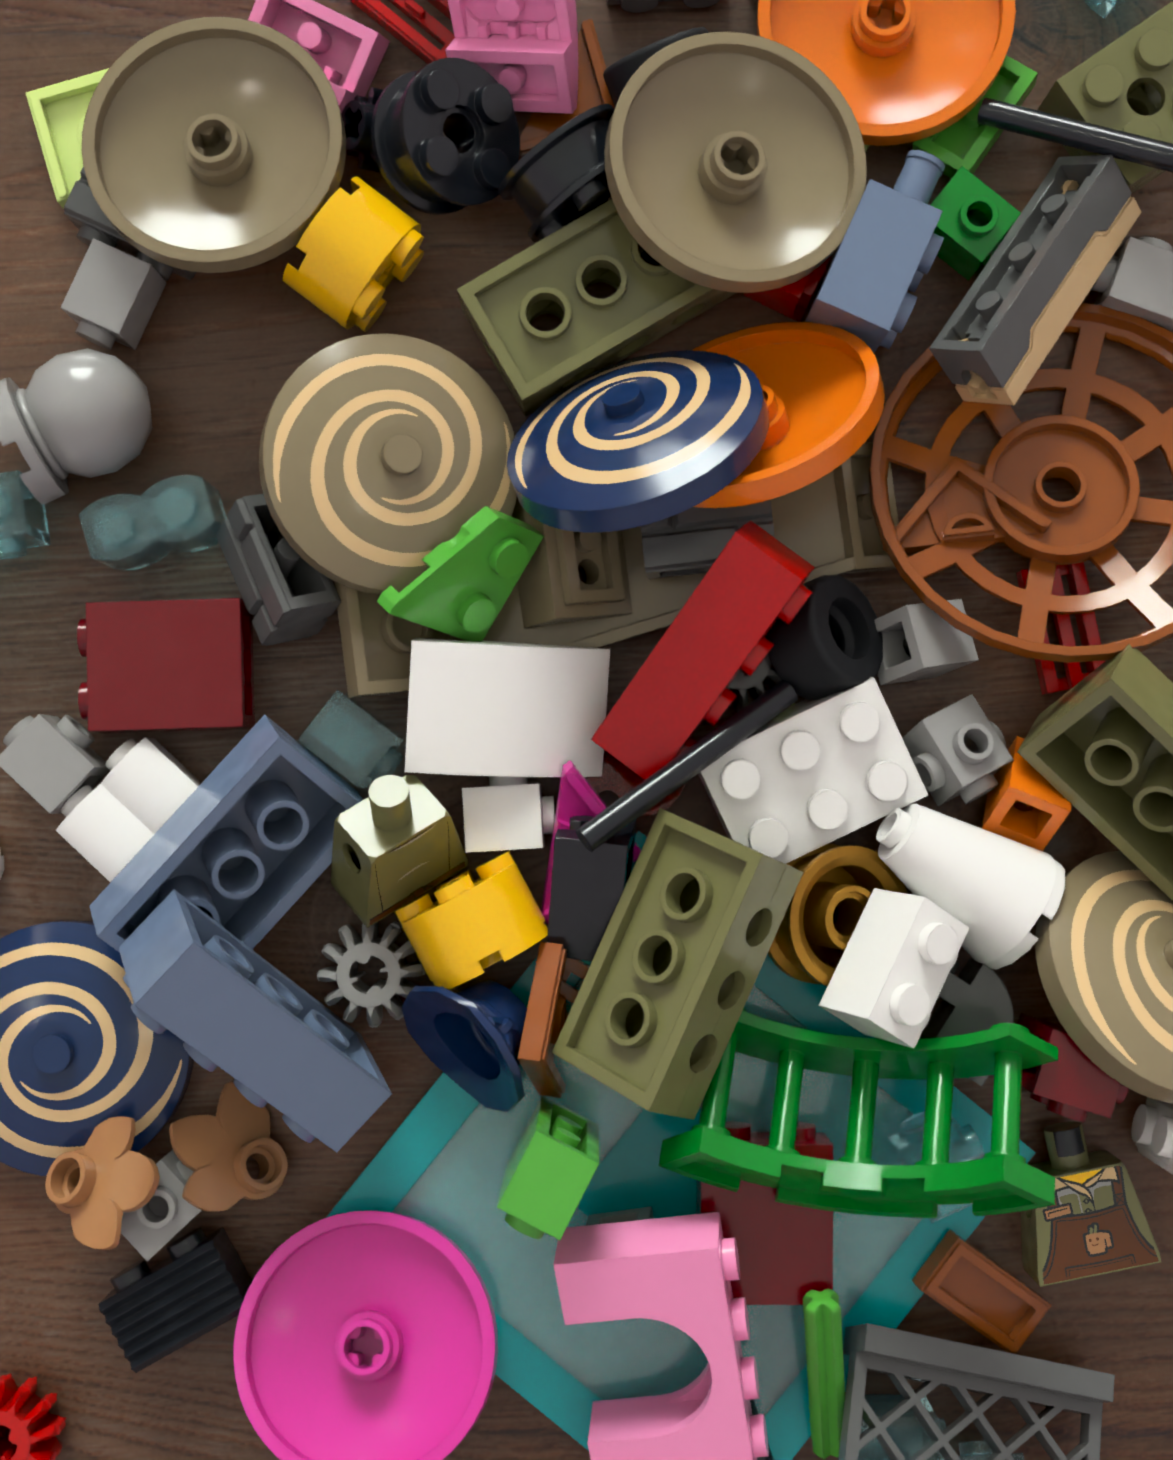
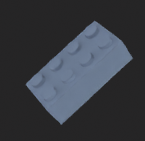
(237, 843)
(250, 1023)

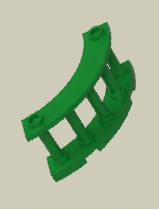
(855, 1182)

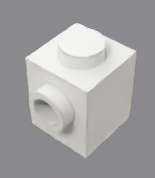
(506, 815)

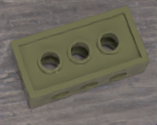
(1122, 78)
(593, 330)
(676, 965)

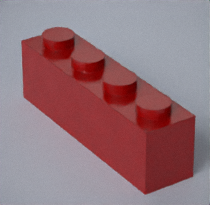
(705, 649)

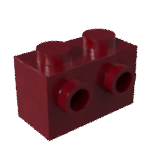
(1073, 1082)

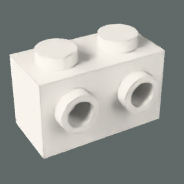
(894, 966)

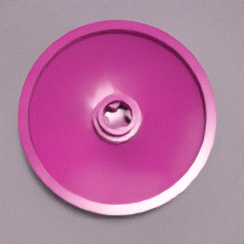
(365, 1342)

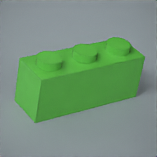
(549, 1170)

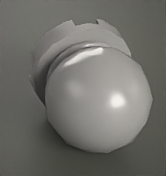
(75, 417)

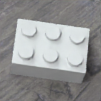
(814, 774)

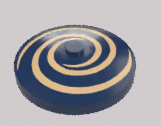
(638, 441)
(76, 1047)

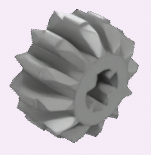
(349, 979)

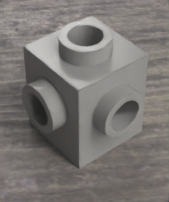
(958, 752)

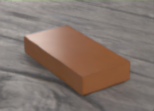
(981, 1292)

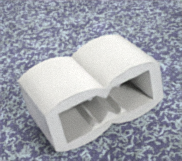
(127, 807)

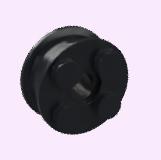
(450, 170)
(562, 174)

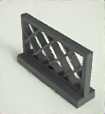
(966, 1369)

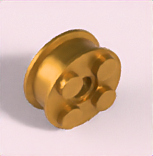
(833, 876)

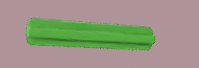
(824, 1370)

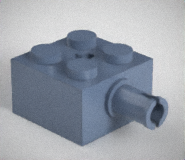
(883, 256)

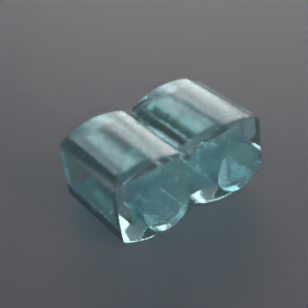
(143, 529)

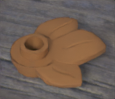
(219, 1150)
(102, 1183)

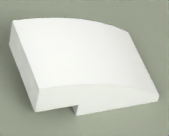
(504, 708)

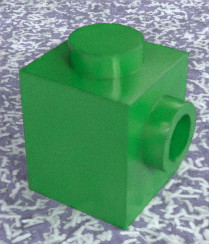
(971, 222)

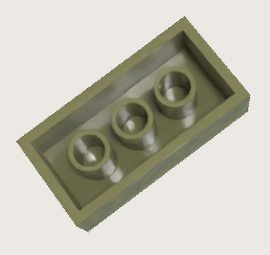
(1113, 757)

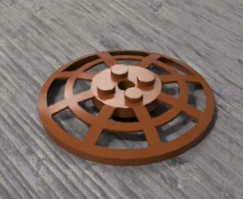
(1026, 456)

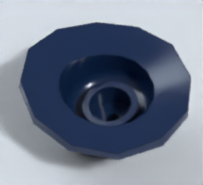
(471, 1037)

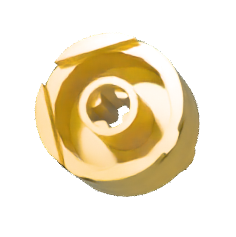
(354, 254)
(473, 922)

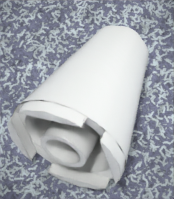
(975, 877)

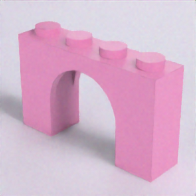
(681, 1276)

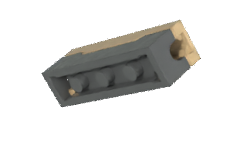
(1036, 279)

